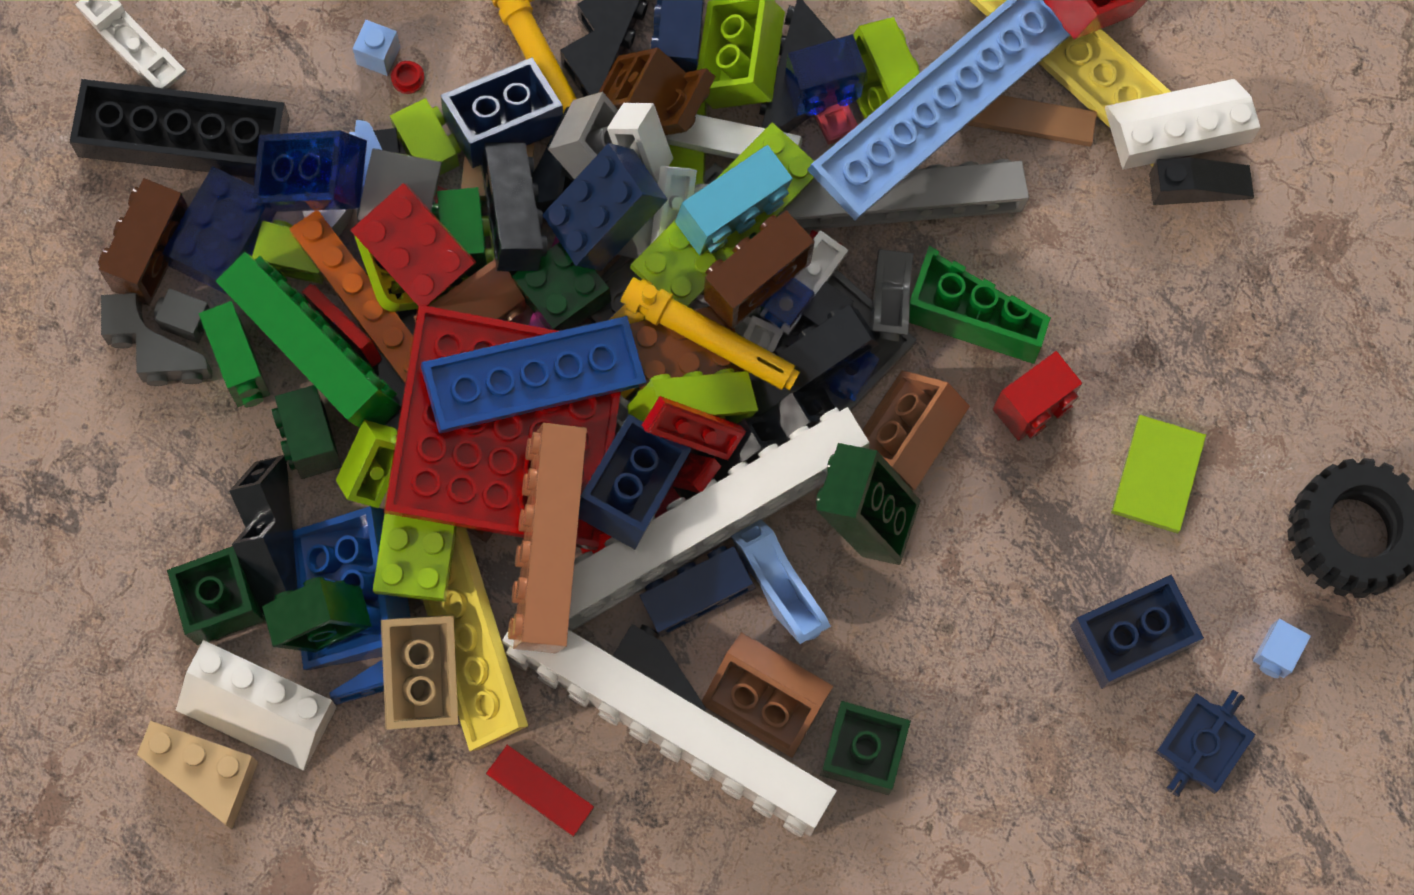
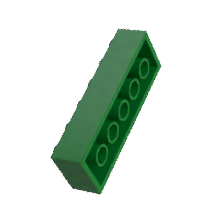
(309, 341)

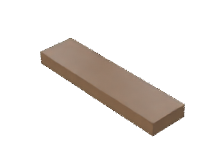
(1038, 120)

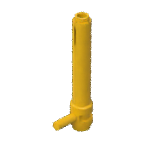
(519, 18)
(663, 309)

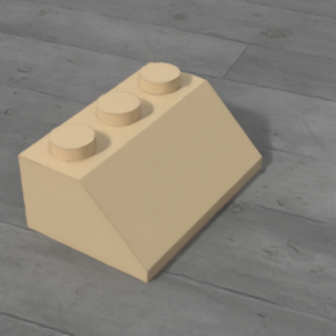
(419, 672)

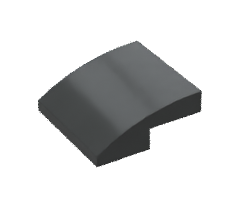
(391, 169)

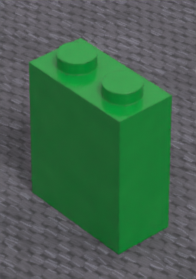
(234, 355)

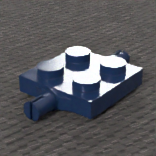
(1205, 743)

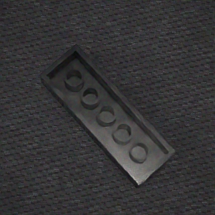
(172, 127)

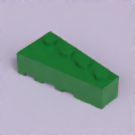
(974, 310)

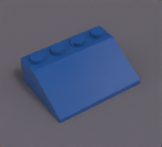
(348, 552)

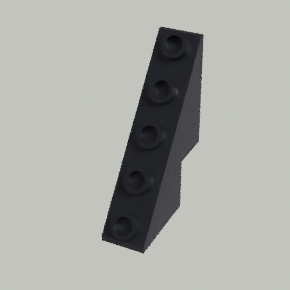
(610, 32)
(803, 32)
(775, 426)
(267, 541)

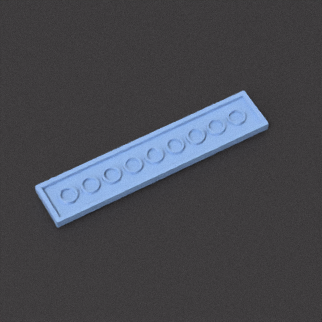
(937, 104)

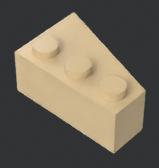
(201, 769)

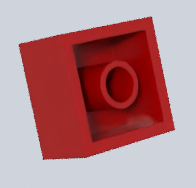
(1037, 396)

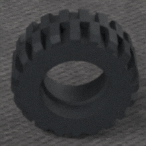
(1320, 549)

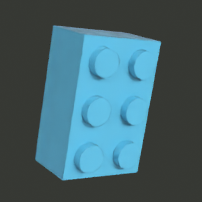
(734, 201)

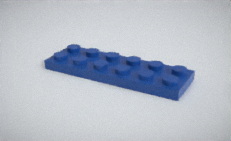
(532, 374)

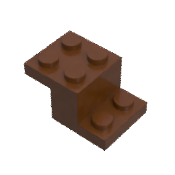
(657, 79)

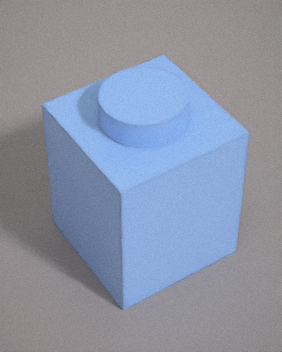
(376, 47)
(1281, 649)

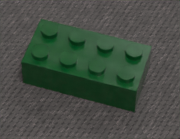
(868, 503)

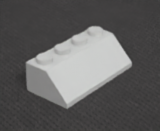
(1182, 123)
(254, 705)

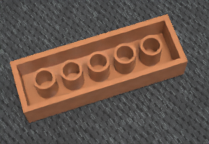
(549, 538)

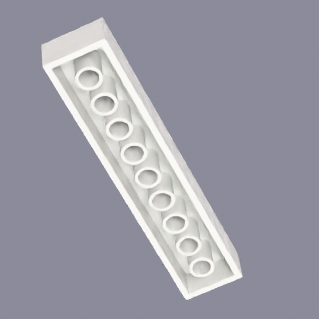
(711, 516)
(681, 731)

